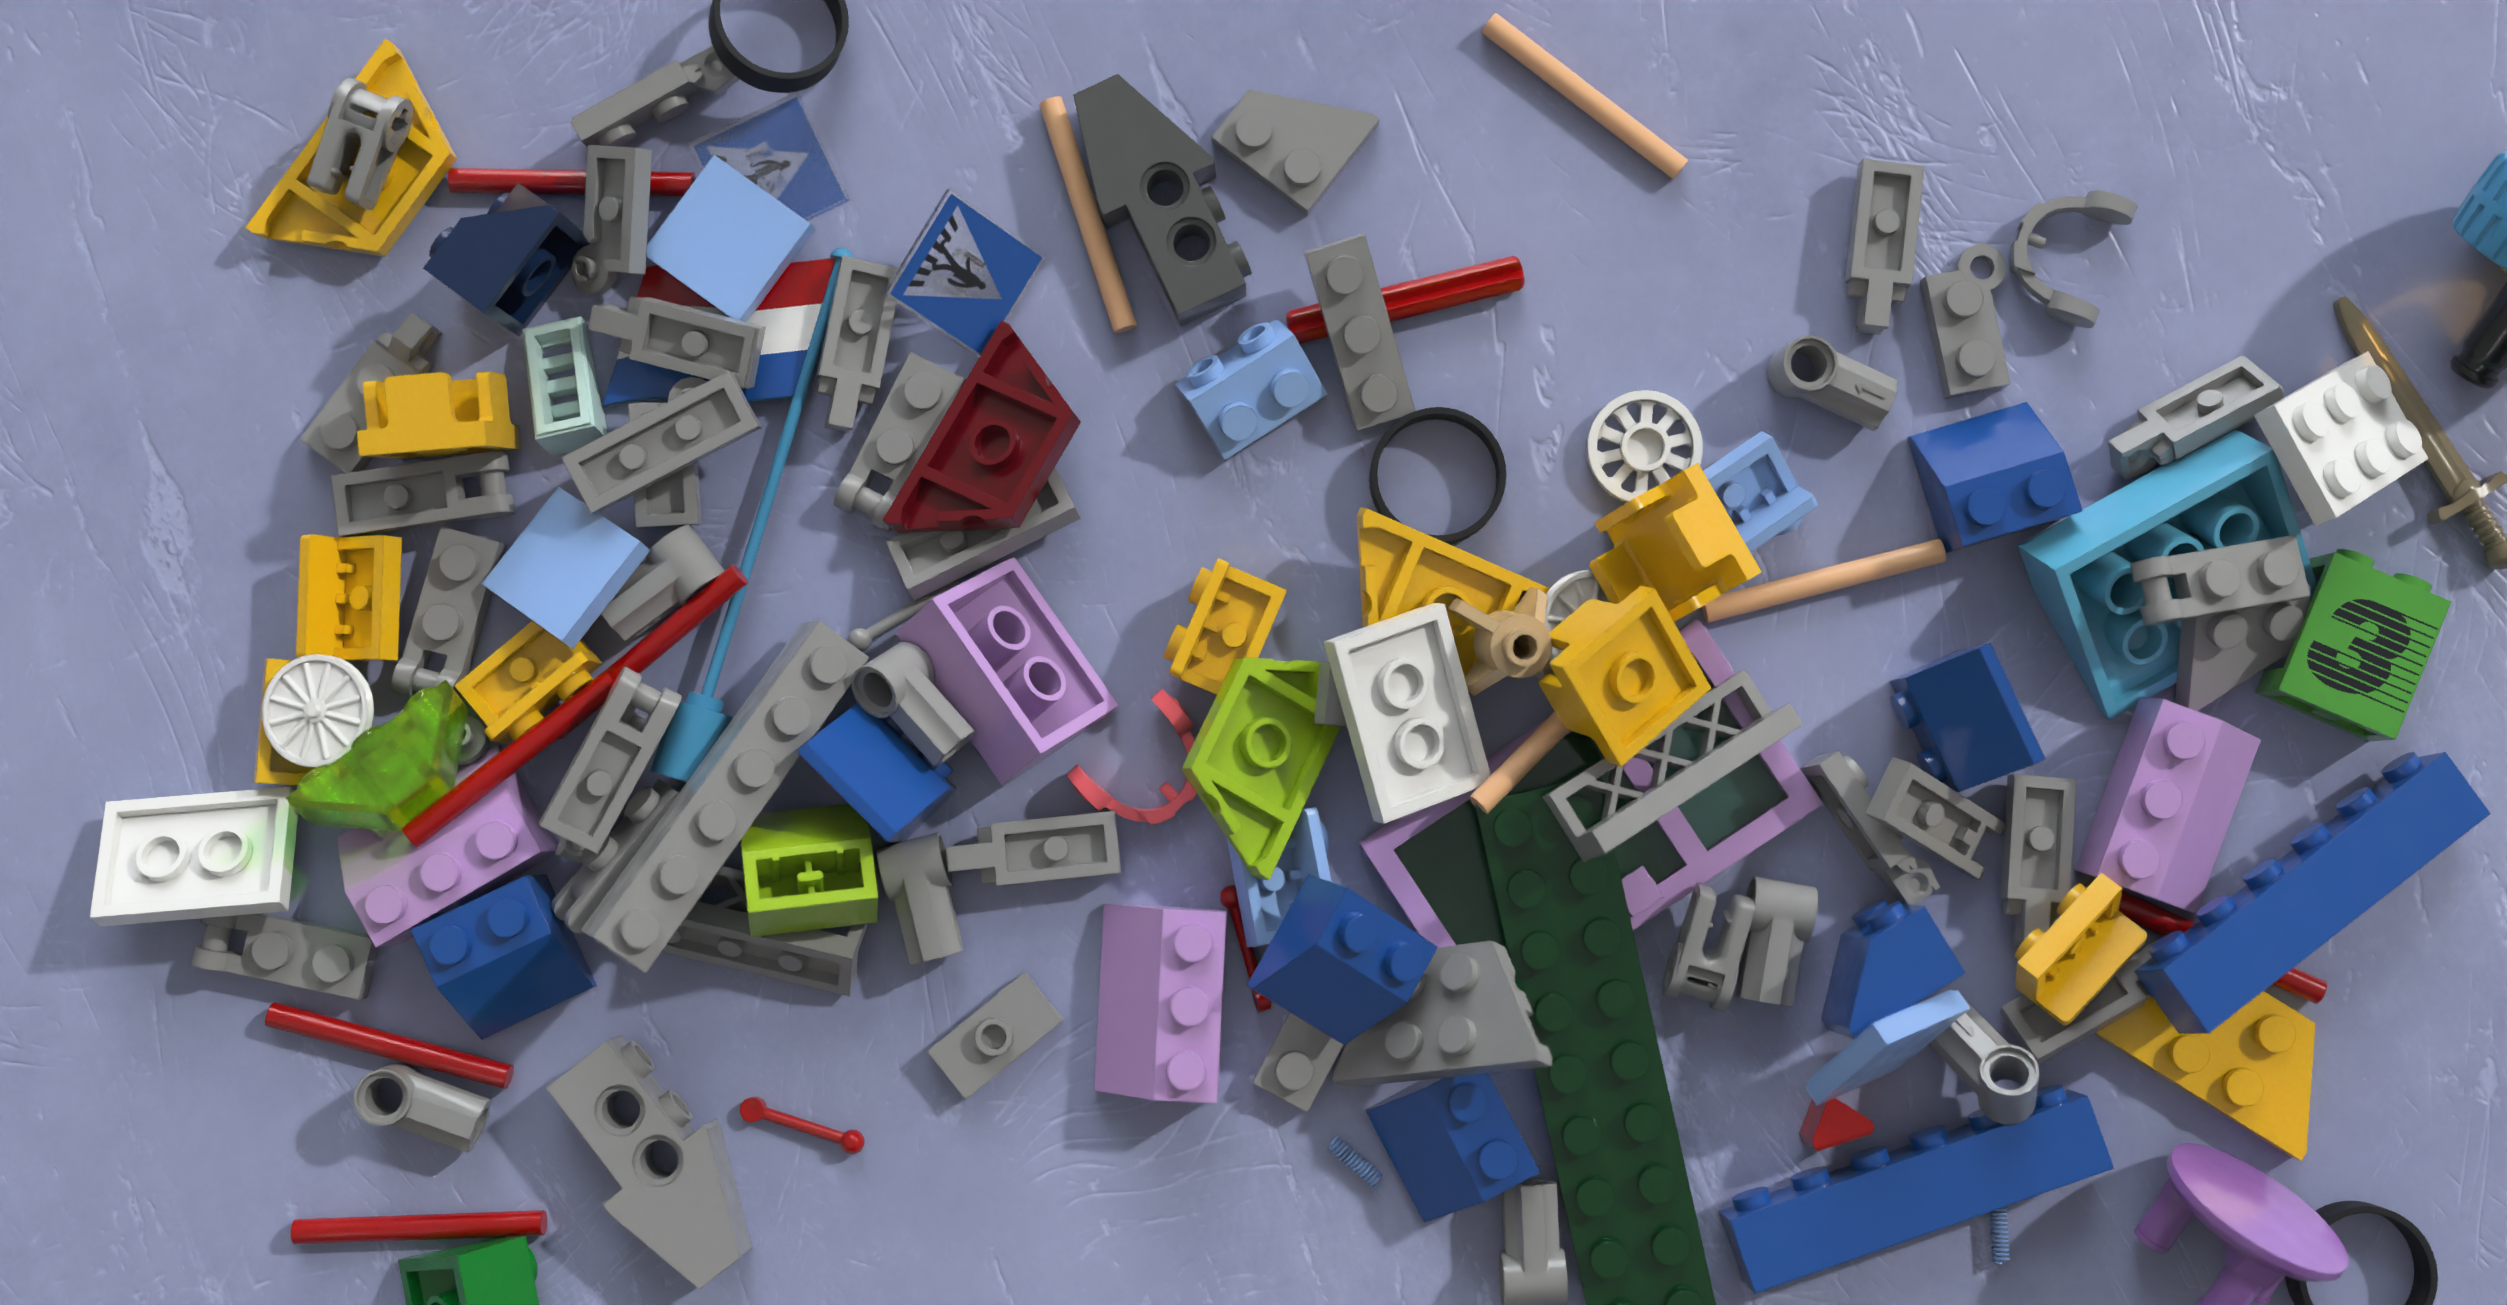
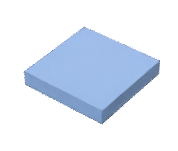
(728, 240)
(566, 567)
(1886, 1046)

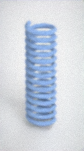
(1349, 1162)
(1993, 1226)

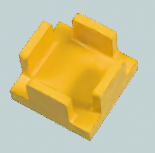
(436, 416)
(1675, 543)
(1622, 673)

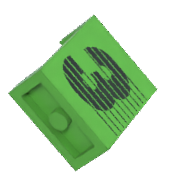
(2359, 647)

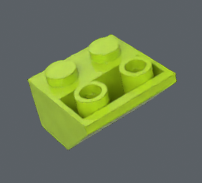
(809, 870)

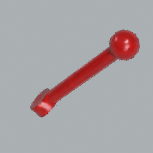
(1230, 901)
(755, 1109)

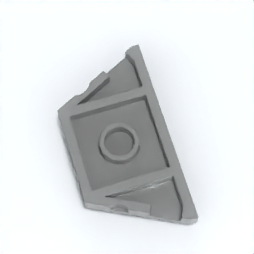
(1457, 1023)

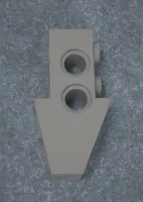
(681, 1215)

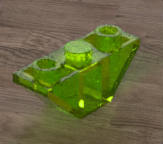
(390, 767)

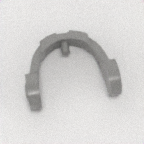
(2060, 305)

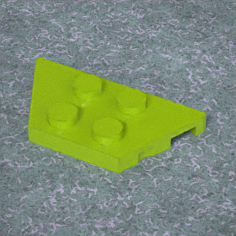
(1260, 756)

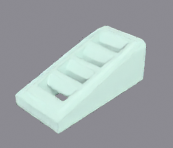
(574, 423)

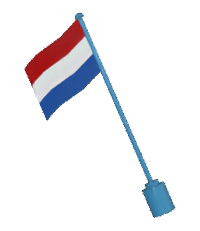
(795, 326)

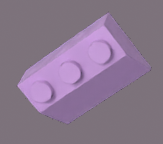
(1009, 668)
(2168, 802)
(480, 850)
(1161, 1002)

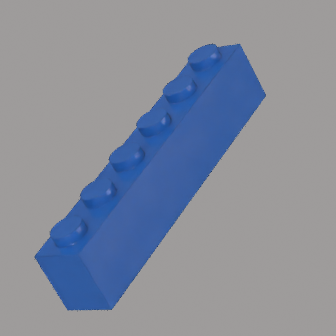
(2310, 892)
(1912, 1189)

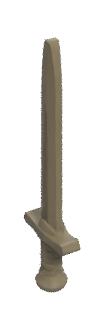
(2444, 462)

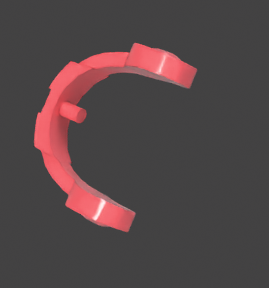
(1099, 798)

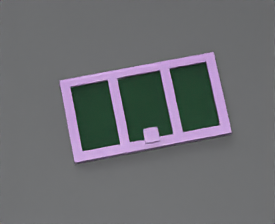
(1439, 860)

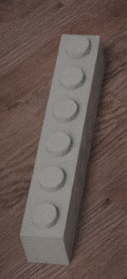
(724, 795)

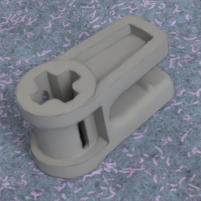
(349, 128)
(1714, 971)

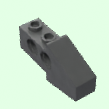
(1131, 152)

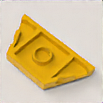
(330, 221)
(1411, 570)
(2246, 1068)

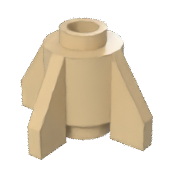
(1495, 641)

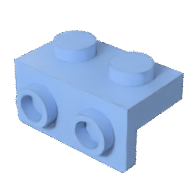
(1251, 387)
(1759, 491)
(1268, 901)

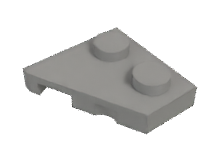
(1293, 143)
(2231, 648)

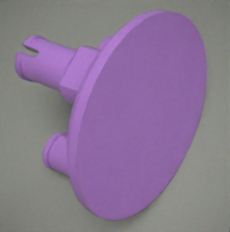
(2256, 1218)

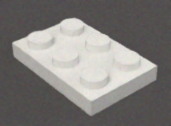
(2342, 438)
(1408, 712)
(195, 857)

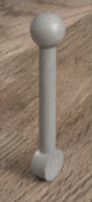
(862, 638)

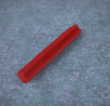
(1425, 295)

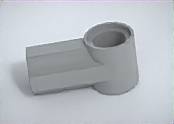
(1836, 384)
(668, 578)
(903, 688)
(919, 883)
(1774, 944)
(1986, 1057)
(427, 1106)
(1532, 1262)

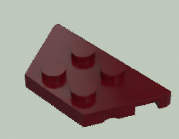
(989, 446)

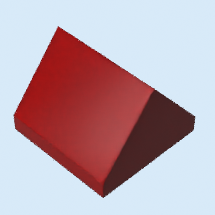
(1833, 1125)

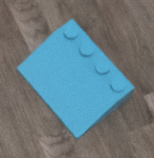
(2082, 565)

